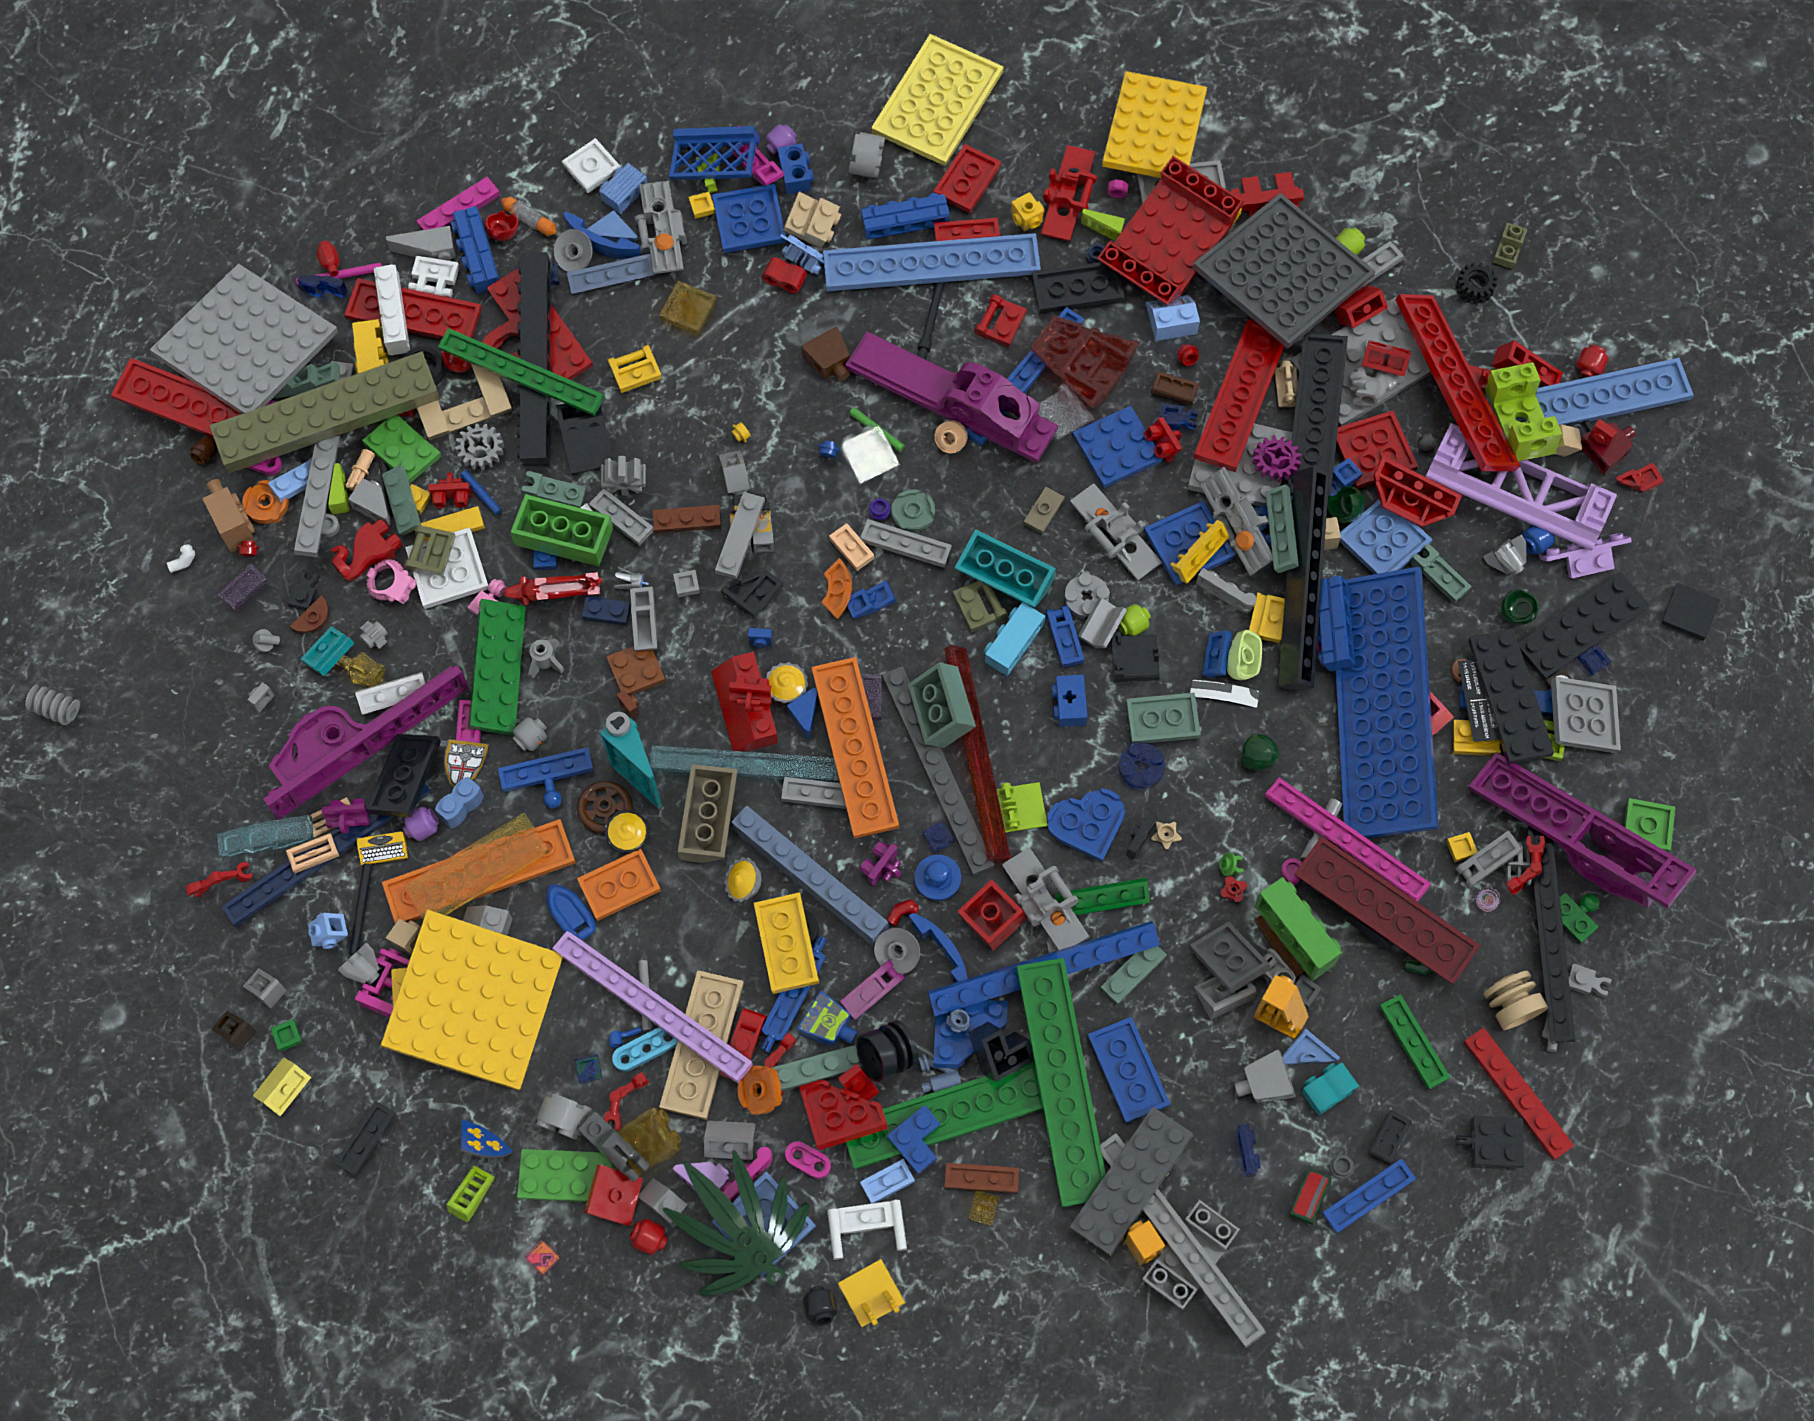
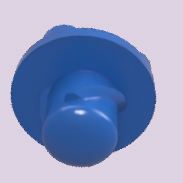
(937, 877)

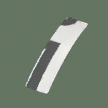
(1225, 692)

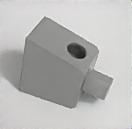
(1267, 1079)

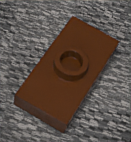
(1175, 388)

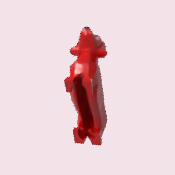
(554, 587)

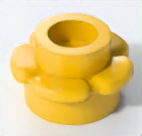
(740, 432)

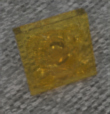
(688, 307)

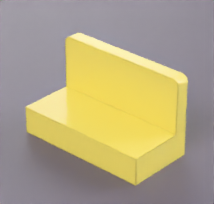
(282, 1086)

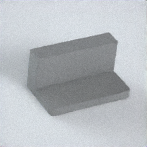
(1101, 624)
(725, 1137)

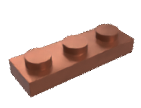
(686, 519)
(981, 1178)

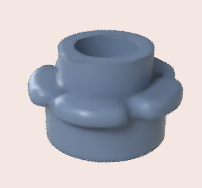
(961, 1016)

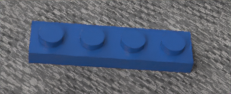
(1368, 1196)

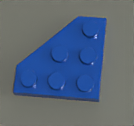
(954, 1048)

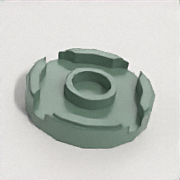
(913, 511)

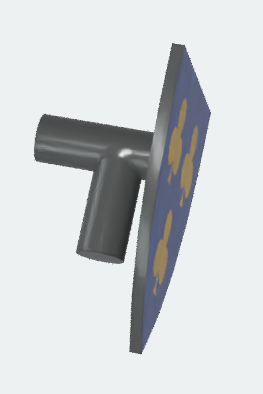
(480, 1142)

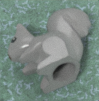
(1371, 389)

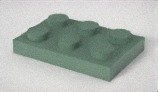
(1163, 718)

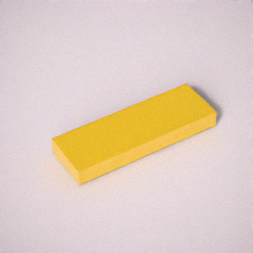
(457, 521)

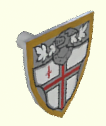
(463, 760)

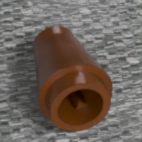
(203, 450)

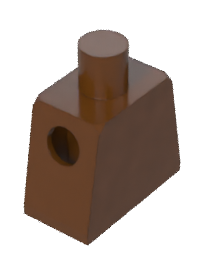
(827, 354)

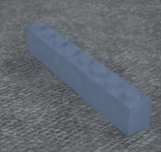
(809, 875)

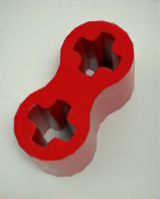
(784, 275)

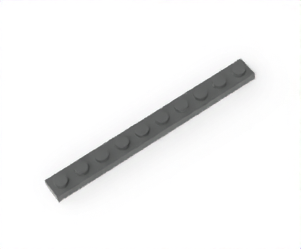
(940, 777)

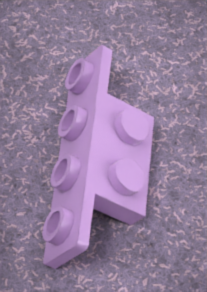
(1584, 561)

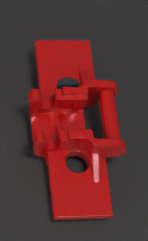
(1062, 189)

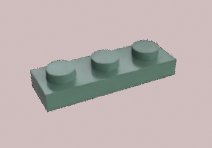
(401, 500)
(1132, 974)

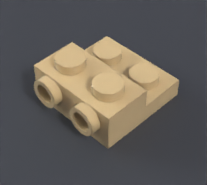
(812, 220)

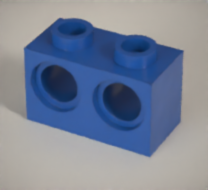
(795, 168)

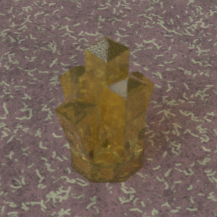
(363, 669)

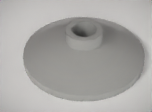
(565, 250)
(886, 949)

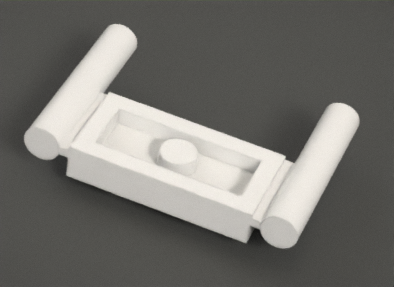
(866, 1218)

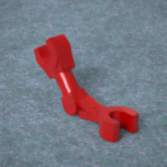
(1516, 884)
(200, 887)
(785, 1045)
(615, 1098)

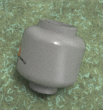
(529, 734)

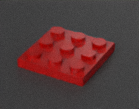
(1370, 440)

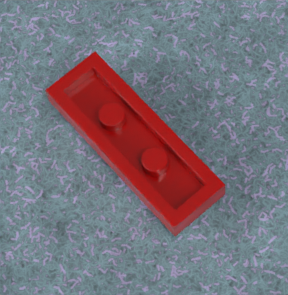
(966, 229)

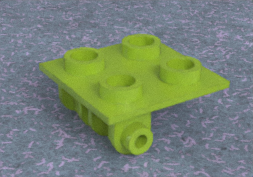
(1021, 806)

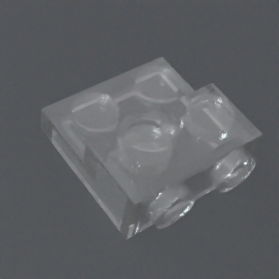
(868, 453)

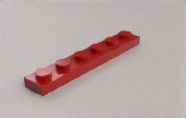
(1518, 1094)

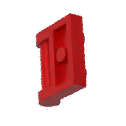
(1007, 323)

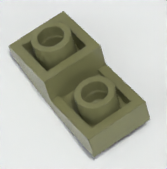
(1510, 246)

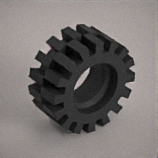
(1472, 293)

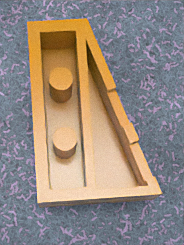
(1283, 1007)

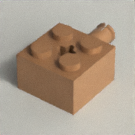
(228, 515)

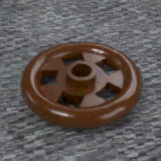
(589, 795)

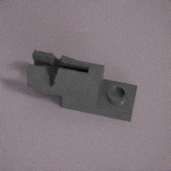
(611, 1145)

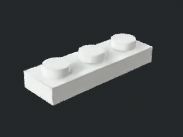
(388, 693)

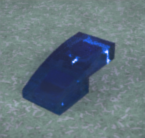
(318, 284)

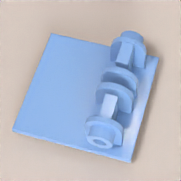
(809, 257)

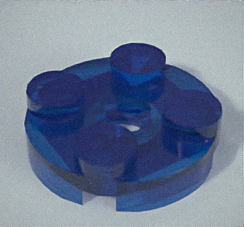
(1141, 752)

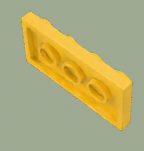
(786, 943)

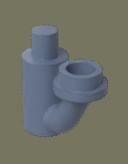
(936, 1083)

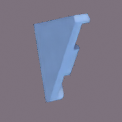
(613, 228)
(1309, 1050)

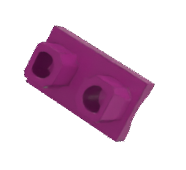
(345, 815)
(875, 871)

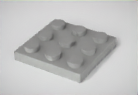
(1585, 715)

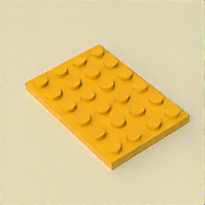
(1153, 123)

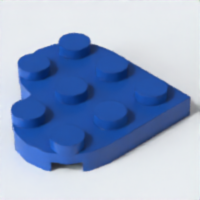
(1087, 823)

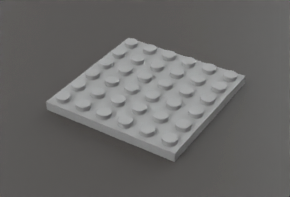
(244, 340)

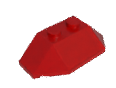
(1413, 494)

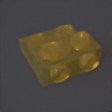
(651, 1138)

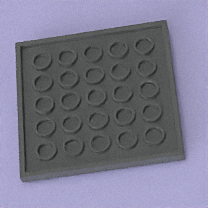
(1284, 270)

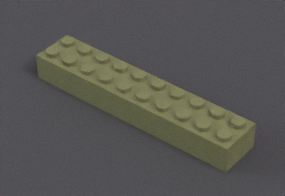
(324, 412)

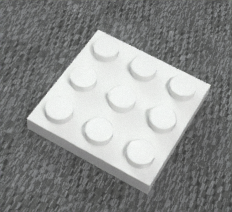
(461, 576)

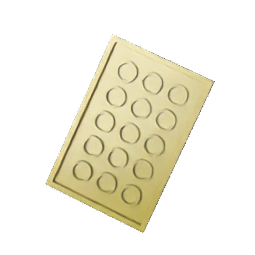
(937, 99)

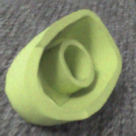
(1245, 656)

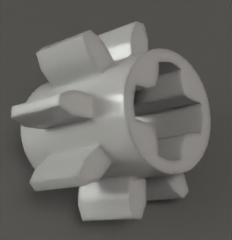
(373, 634)

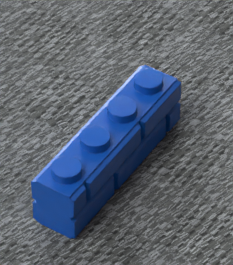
(904, 216)
(476, 249)
(1335, 625)

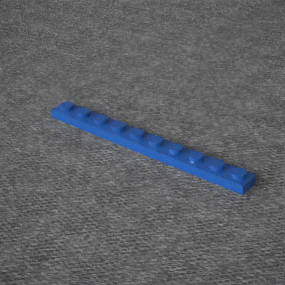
(1076, 958)

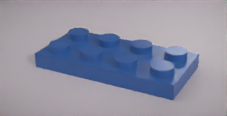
(1128, 1070)

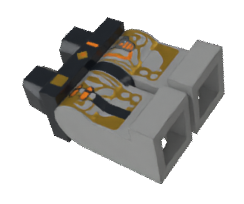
(763, 532)

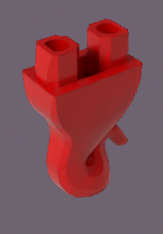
(368, 549)

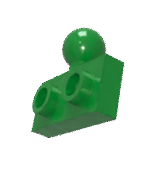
(1575, 917)

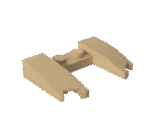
(492, 404)

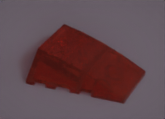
(1084, 357)

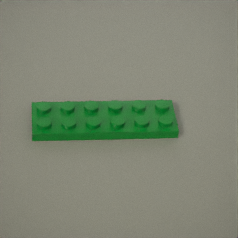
(496, 667)

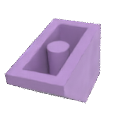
(716, 1174)

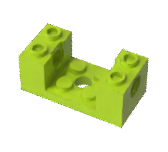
(1514, 395)

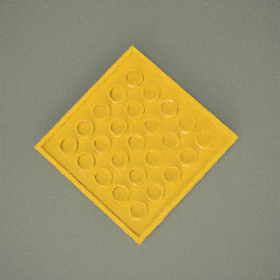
(472, 1000)

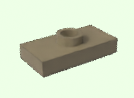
(1044, 510)

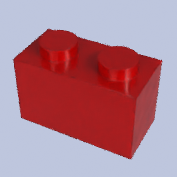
(1361, 306)

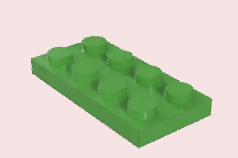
(558, 1174)

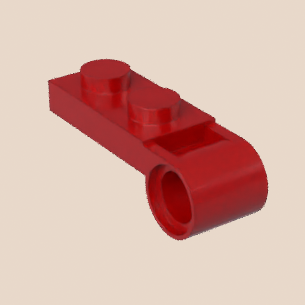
(747, 1033)

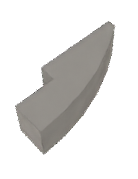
(643, 618)

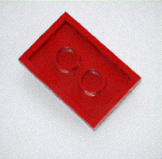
(967, 178)

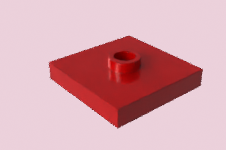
(613, 1196)

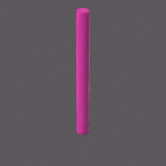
(356, 271)

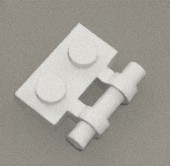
(434, 270)

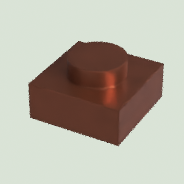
(628, 703)

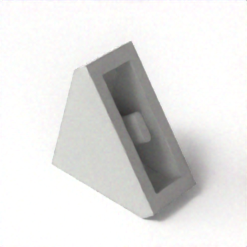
(265, 988)

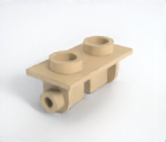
(1286, 384)

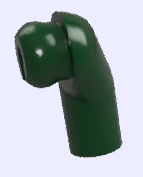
(1416, 967)

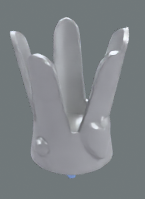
(636, 579)

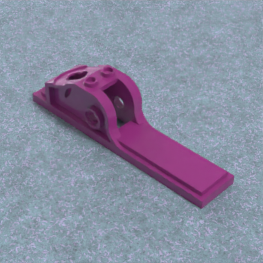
(966, 396)
(334, 744)
(1567, 822)

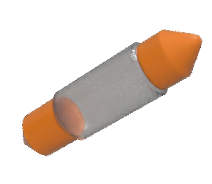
(529, 216)

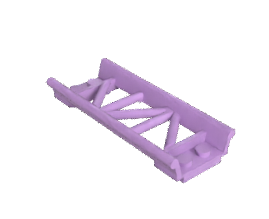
(1594, 500)

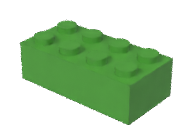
(562, 530)
(1298, 928)

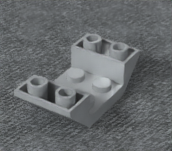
(1168, 1272)

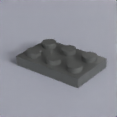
(1230, 957)

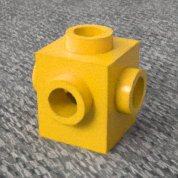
(1027, 212)

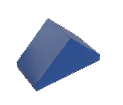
(804, 710)

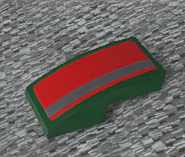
(1310, 1197)

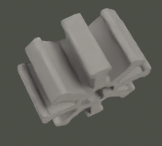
(623, 475)

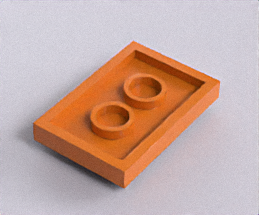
(619, 884)

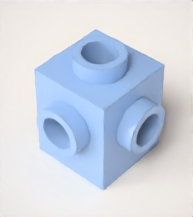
(327, 930)

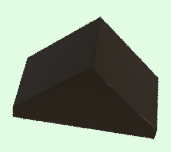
(234, 1030)

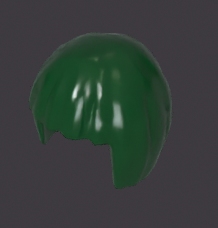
(1346, 504)
(1519, 607)
(1259, 753)

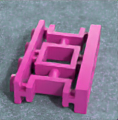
(365, 999)

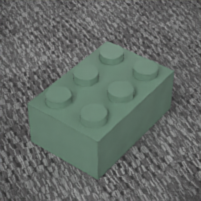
(941, 705)

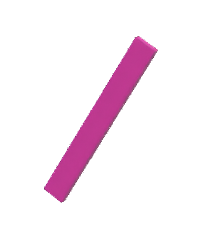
(1347, 839)

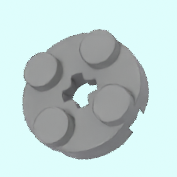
(1084, 584)

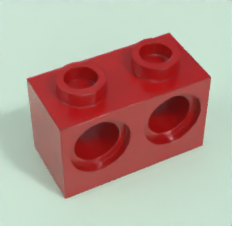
(1386, 358)

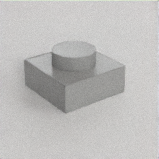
(686, 583)
(260, 697)

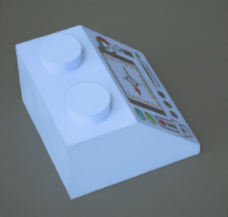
(1174, 320)

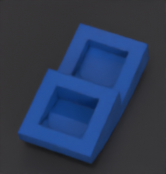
(872, 600)

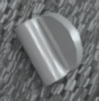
(264, 640)

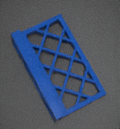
(715, 139)

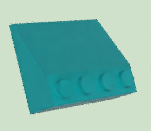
(630, 761)

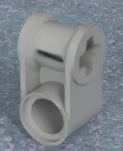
(1277, 967)

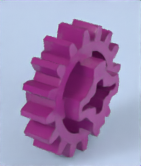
(1276, 458)

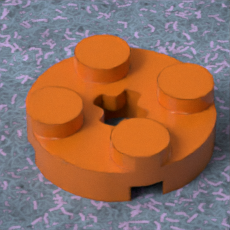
(263, 514)
(771, 1090)

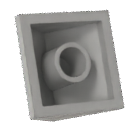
(1219, 1000)

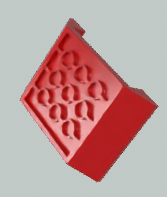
(1172, 231)

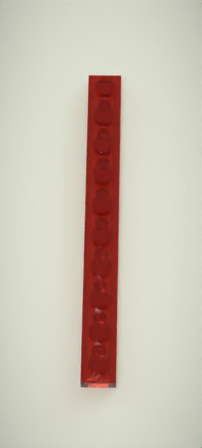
(980, 765)

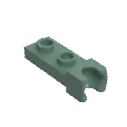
(554, 490)
(1441, 574)

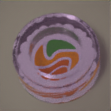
(1488, 899)

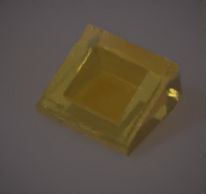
(984, 1208)

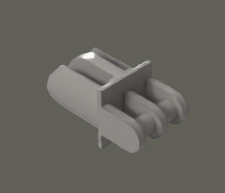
(1518, 864)

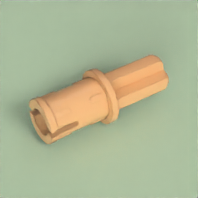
(360, 470)

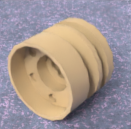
(1516, 1002)

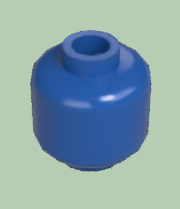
(1537, 540)

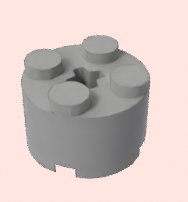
(866, 155)
(562, 1114)

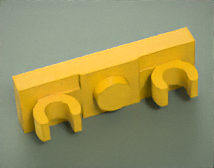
(1201, 551)

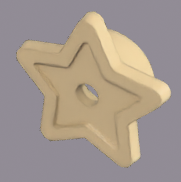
(1166, 828)

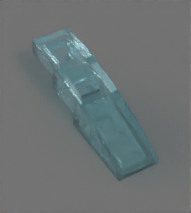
(265, 835)

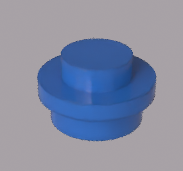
(828, 449)

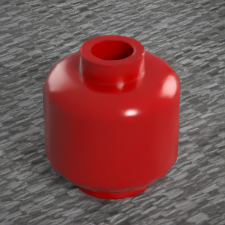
(1592, 361)
(648, 1236)

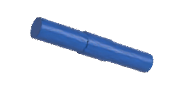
(481, 493)

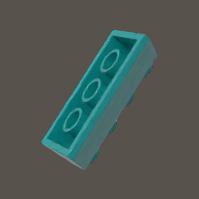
(1006, 569)

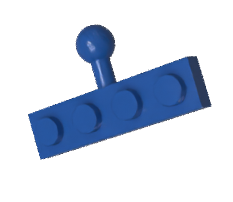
(545, 771)

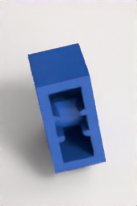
(1071, 688)

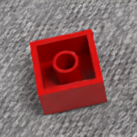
(992, 915)

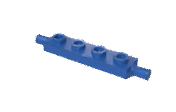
(789, 1004)

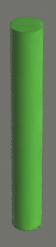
(867, 421)

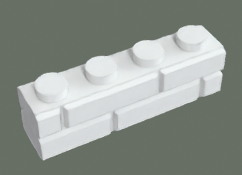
(392, 309)

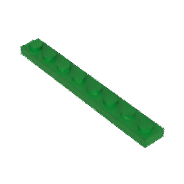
(521, 372)

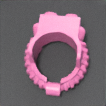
(399, 589)

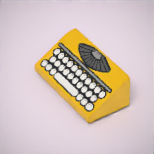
(382, 848)

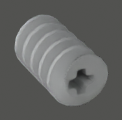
(52, 705)

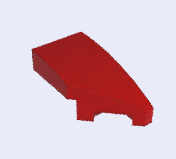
(1641, 479)

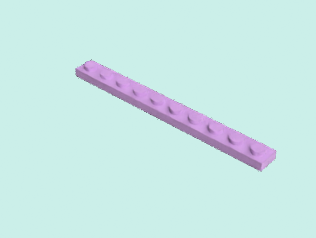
(653, 1007)

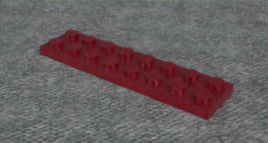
(1387, 910)

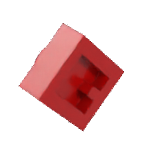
(859, 1082)

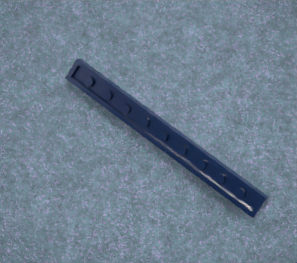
(284, 878)

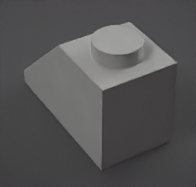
(734, 472)
(370, 501)
(489, 918)
(658, 1196)

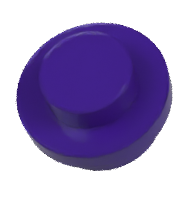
(879, 509)

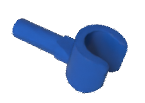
(615, 1037)

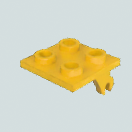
(871, 1293)

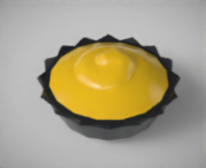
(627, 831)

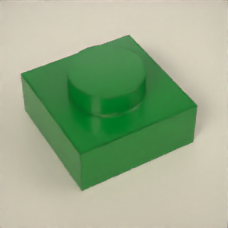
(286, 1035)

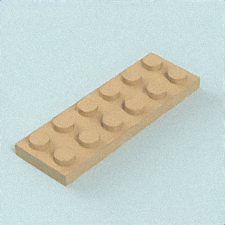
(690, 1077)

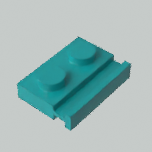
(327, 651)

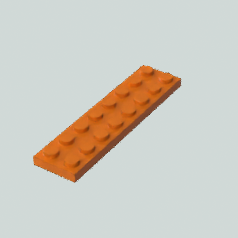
(855, 748)
(557, 858)

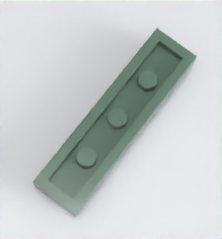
(1282, 528)
(817, 1068)

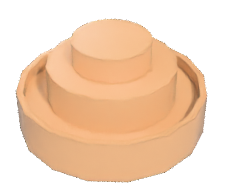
(951, 436)

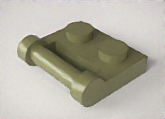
(436, 553)
(973, 607)

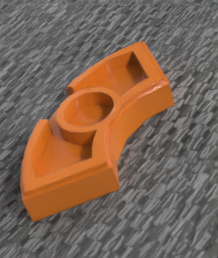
(838, 588)

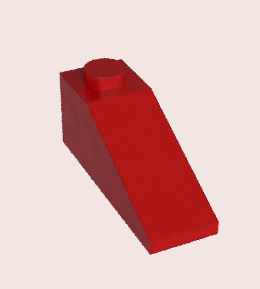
(1515, 354)

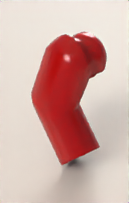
(899, 909)

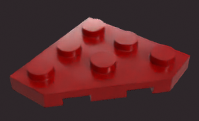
(839, 1114)

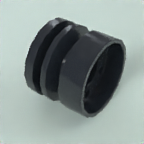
(886, 1051)

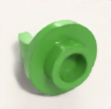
(1228, 864)

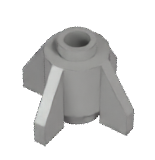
(1508, 556)
(543, 656)
(361, 966)

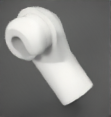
(184, 560)

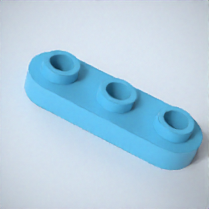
(635, 1052)

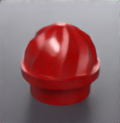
(1188, 354)

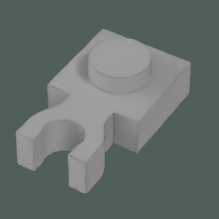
(1584, 980)

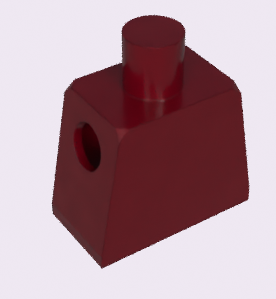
(1608, 457)

